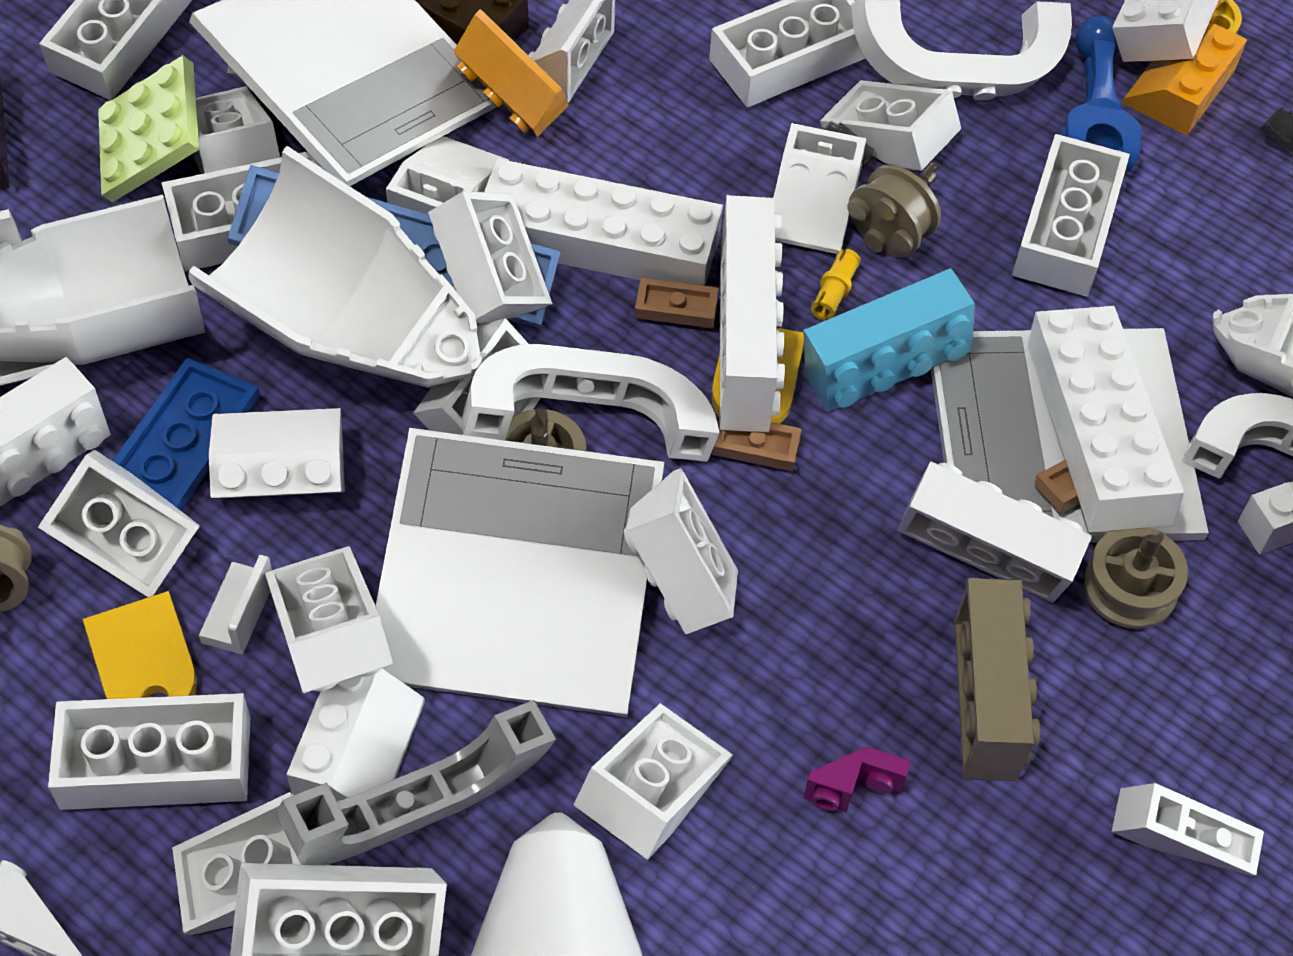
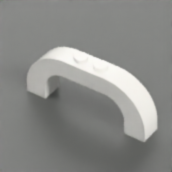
(903, 62)
(591, 378)
(1238, 423)

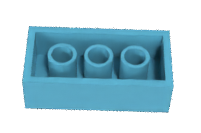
(889, 340)

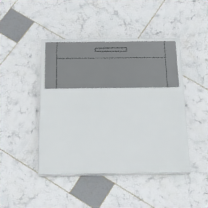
(347, 75)
(1003, 434)
(515, 572)

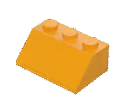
(509, 75)
(1184, 88)

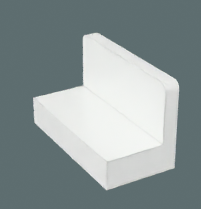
(237, 606)

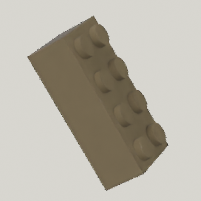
(995, 680)

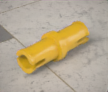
(835, 284)

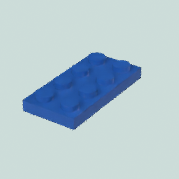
(174, 436)

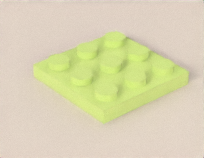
(148, 129)

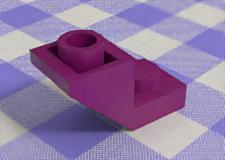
(834, 783)

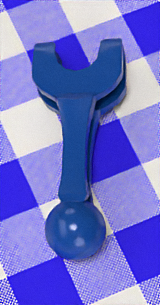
(1101, 117)

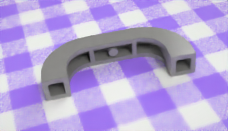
(334, 830)

